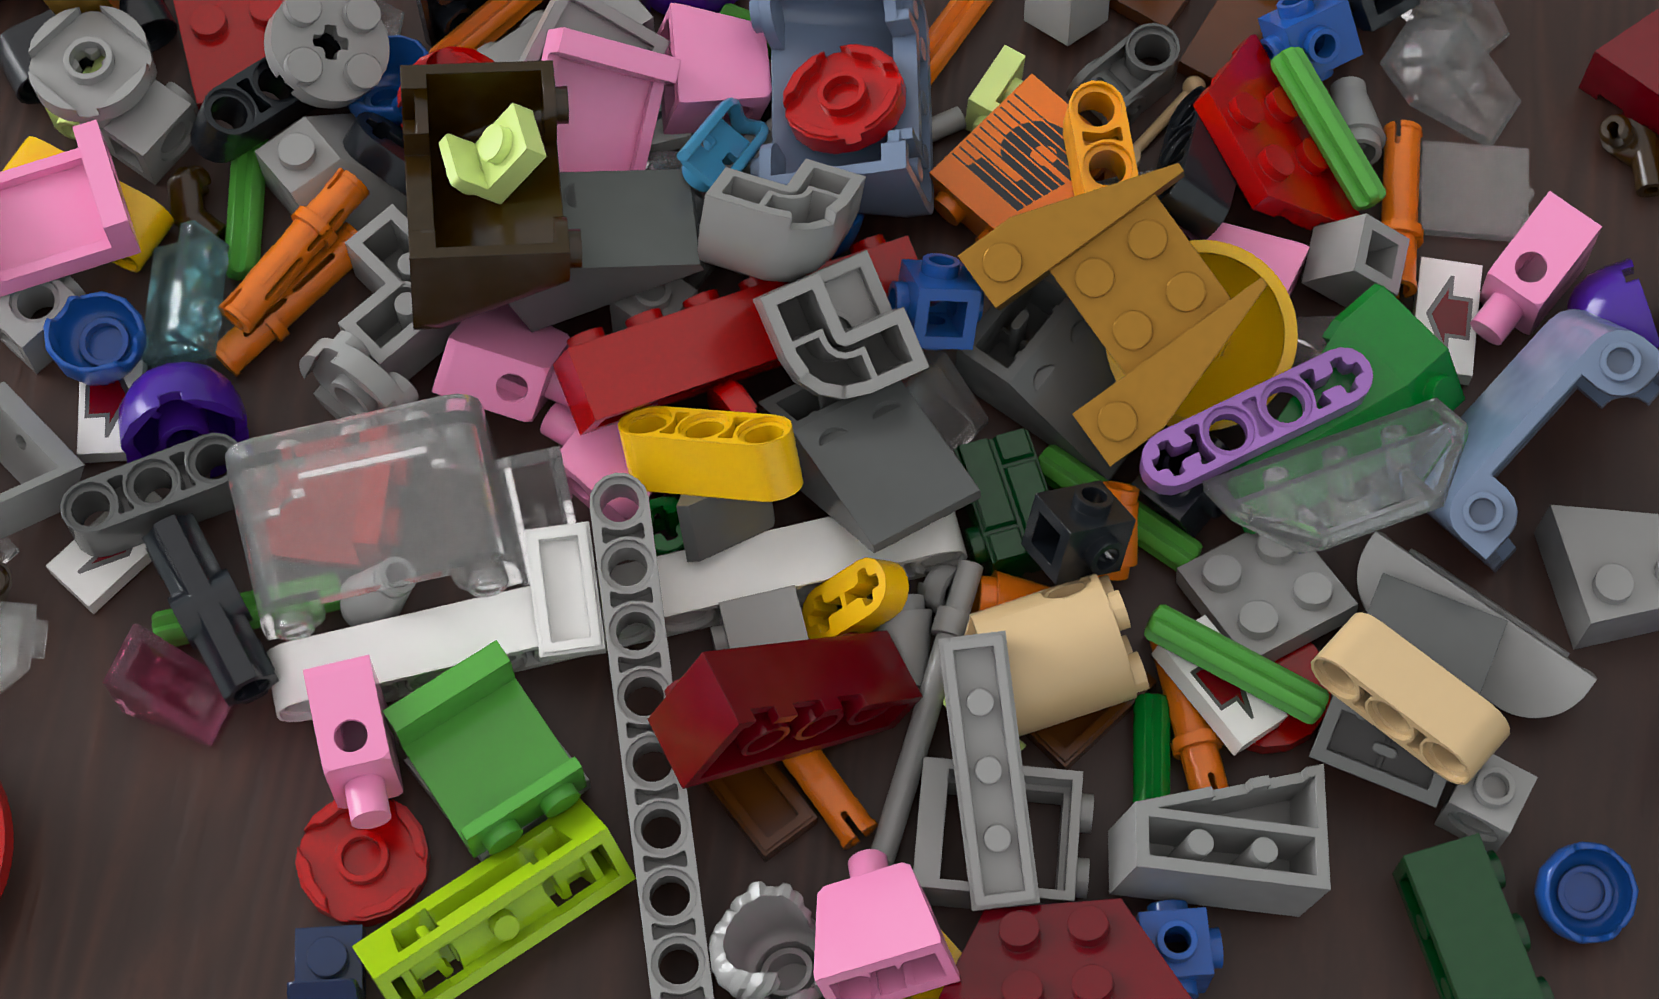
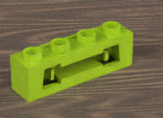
(496, 908)

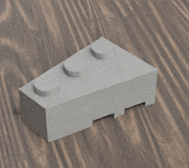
(1602, 571)
(1228, 846)

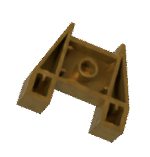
(1134, 287)

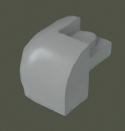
(776, 227)
(840, 331)

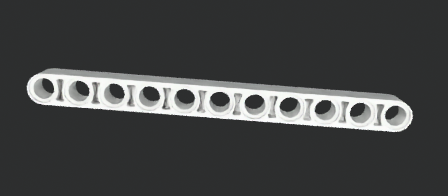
(428, 642)

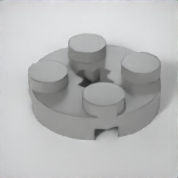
(304, 66)
(97, 95)
(351, 379)

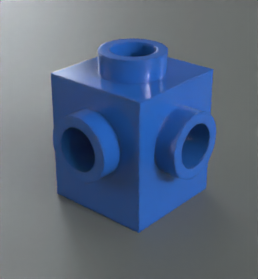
(1318, 27)
(939, 301)
(1175, 922)

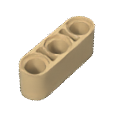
(1410, 698)

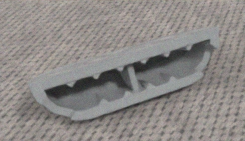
(1528, 671)

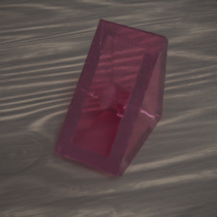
(166, 687)

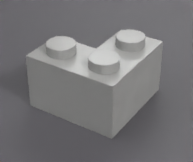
(385, 318)

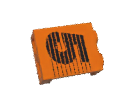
(1008, 162)

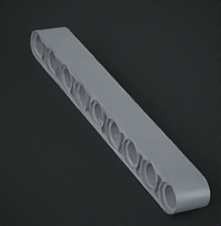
(645, 799)

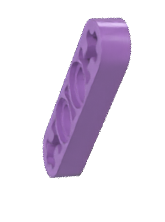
(1260, 428)

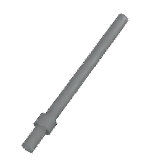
(948, 622)

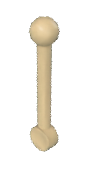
(1162, 121)

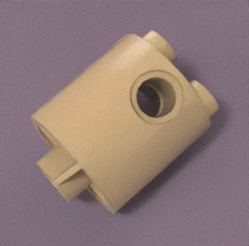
(1066, 651)

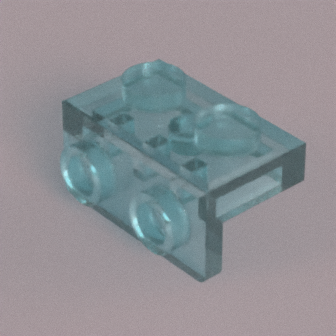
(185, 297)

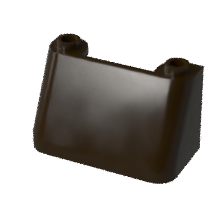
(462, 247)

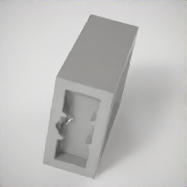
(36, 460)
(1041, 786)

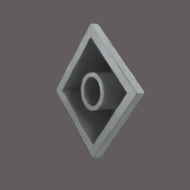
(308, 155)

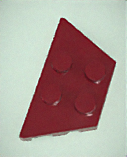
(1062, 954)

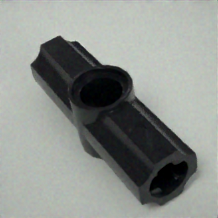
(210, 609)

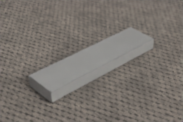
(988, 770)

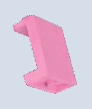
(610, 99)
(63, 215)

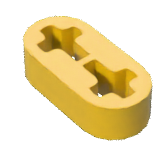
(850, 589)

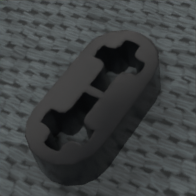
(378, 147)

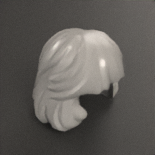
(765, 945)

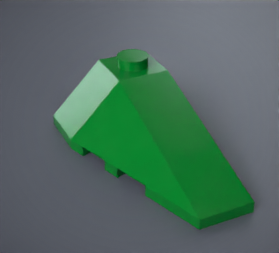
(1405, 362)

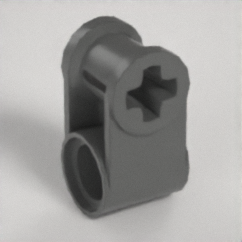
(1138, 83)

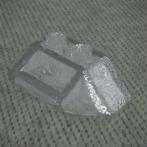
(1347, 480)

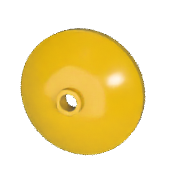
(1260, 344)

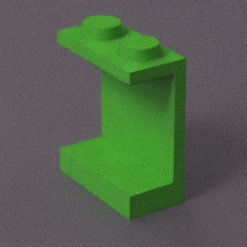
(485, 751)

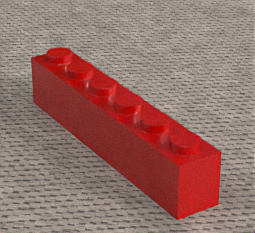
(688, 351)

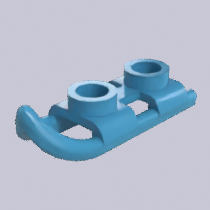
(721, 145)

